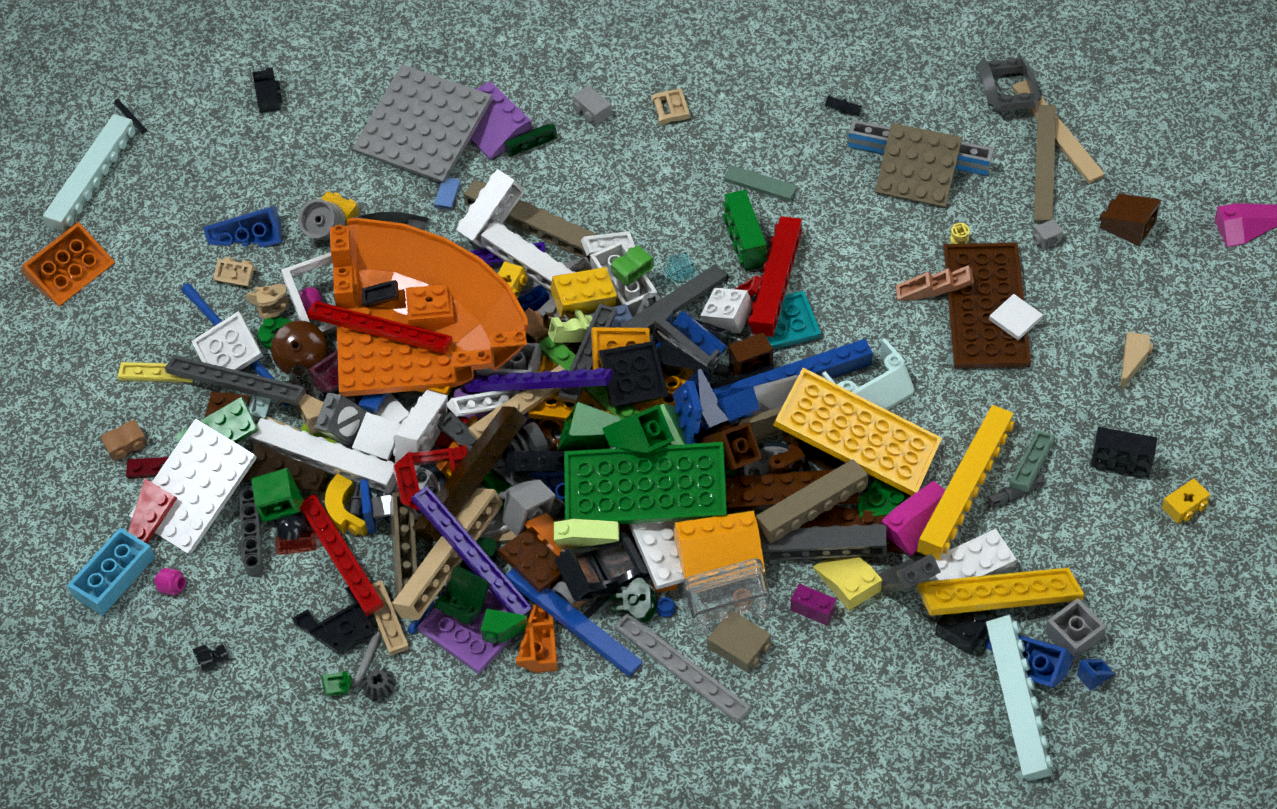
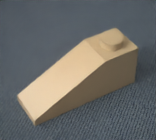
(1135, 354)
(309, 411)

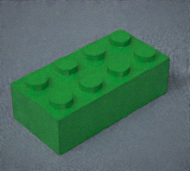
(744, 230)

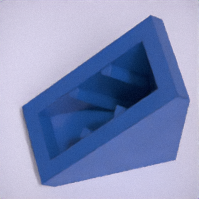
(1094, 672)

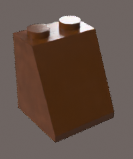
(1130, 217)
(738, 444)

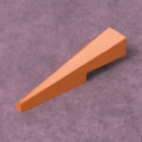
(544, 529)
(538, 645)

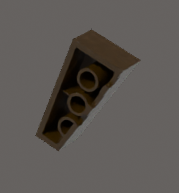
(269, 461)

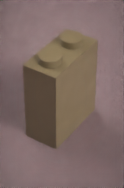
(739, 642)

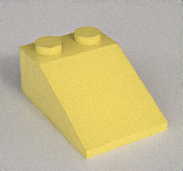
(849, 579)

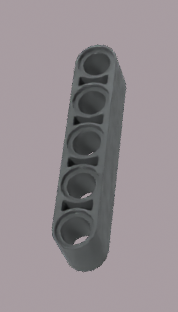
(248, 538)

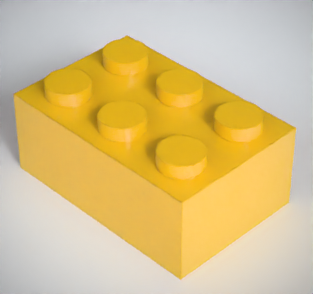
(583, 291)

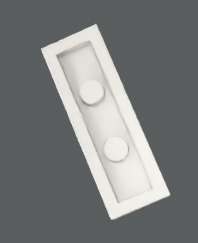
(598, 242)

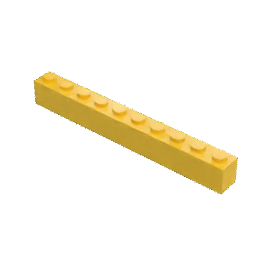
(966, 482)

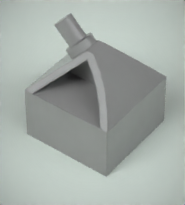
(525, 503)

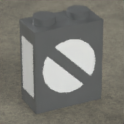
(340, 419)

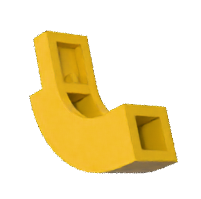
(336, 497)

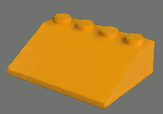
(717, 542)

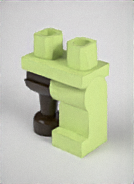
(568, 328)

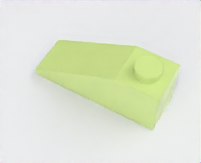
(584, 533)

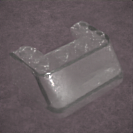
(726, 593)

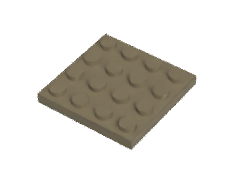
(918, 165)

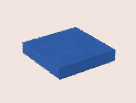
(367, 506)

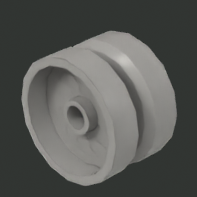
(318, 217)

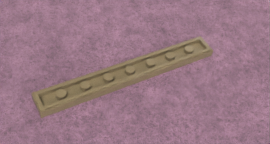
(1045, 164)

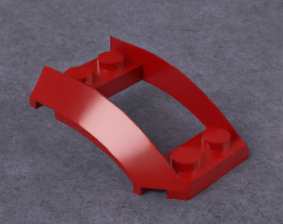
(406, 474)

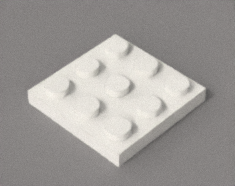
(228, 344)

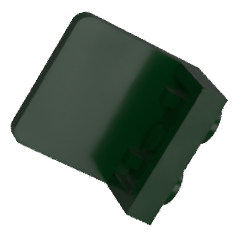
(464, 596)

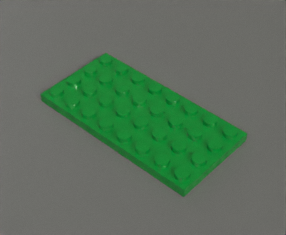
(646, 487)

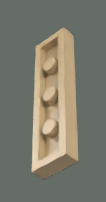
(388, 623)

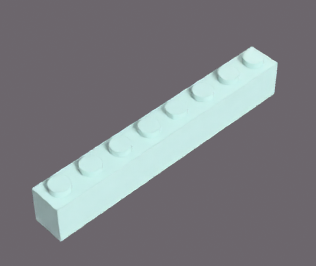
(89, 173)
(1019, 699)

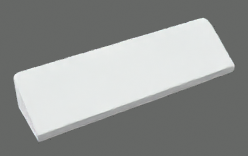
(479, 402)

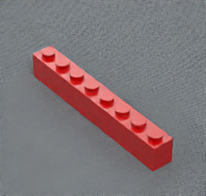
(776, 276)

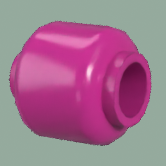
(170, 581)

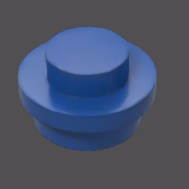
(665, 607)

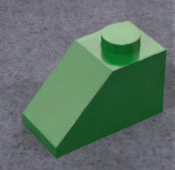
(501, 625)

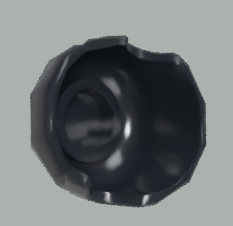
(291, 527)

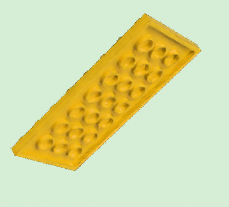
(858, 430)

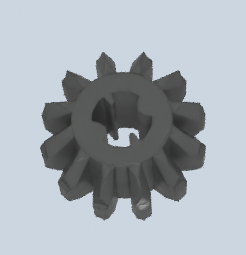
(378, 683)

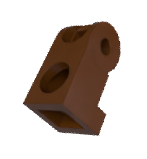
(787, 461)

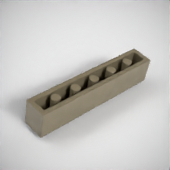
(812, 501)
(402, 542)

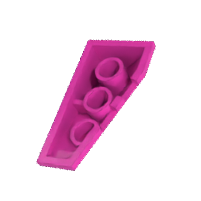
(1244, 222)
(910, 518)

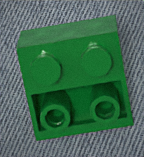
(276, 495)

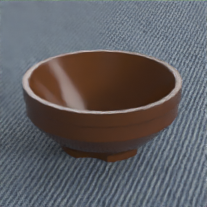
(547, 427)

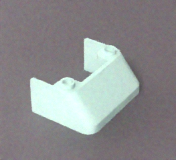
(887, 388)

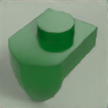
(336, 683)

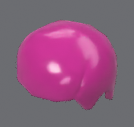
(309, 296)

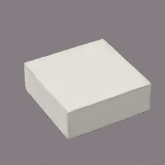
(381, 506)

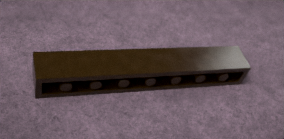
(474, 467)

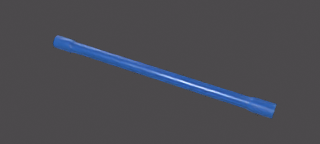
(194, 296)

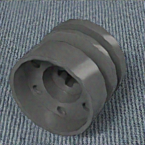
(529, 440)

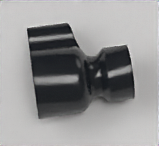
(208, 658)

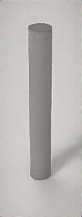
(366, 659)

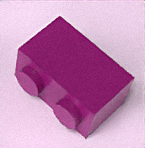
(813, 604)

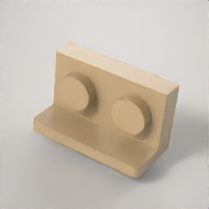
(234, 272)

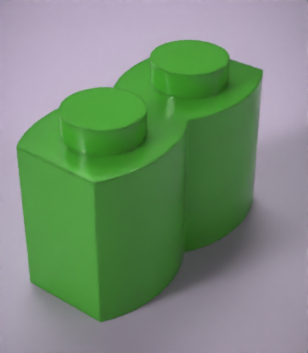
(632, 265)

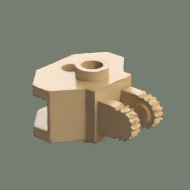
(268, 299)

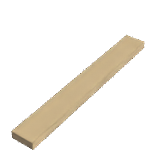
(1067, 142)

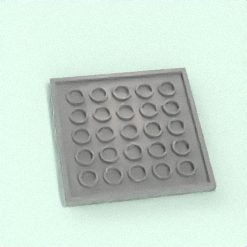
(422, 123)

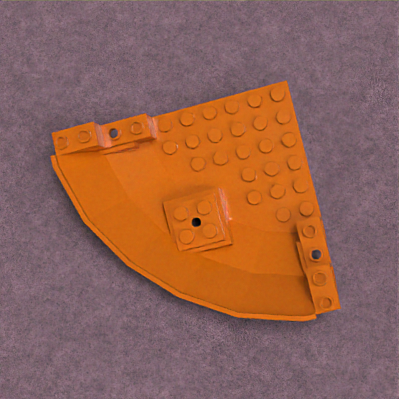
(465, 303)

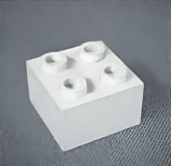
(728, 309)

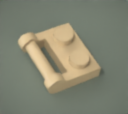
(676, 105)

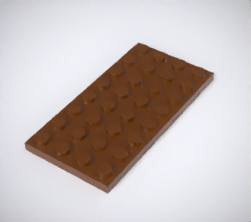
(996, 278)

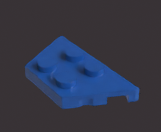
(688, 409)

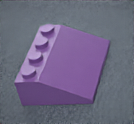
(499, 124)

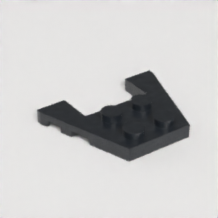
(339, 630)

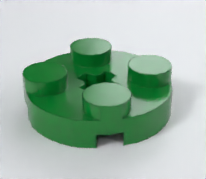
(269, 327)

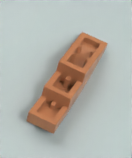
(933, 285)

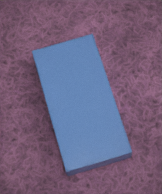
(447, 194)

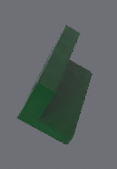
(531, 140)

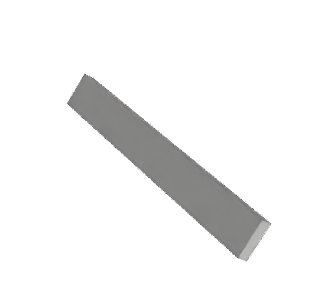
(683, 668)

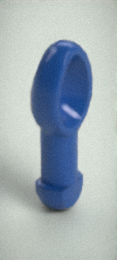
(412, 629)

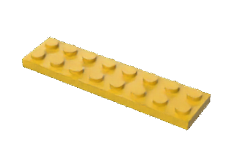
(999, 591)

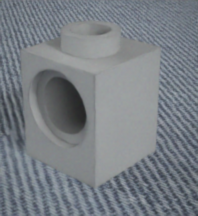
(1047, 234)

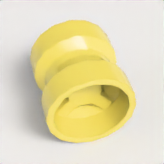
(959, 234)

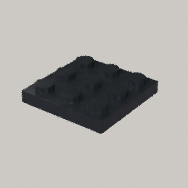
(635, 374)

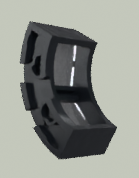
(601, 568)

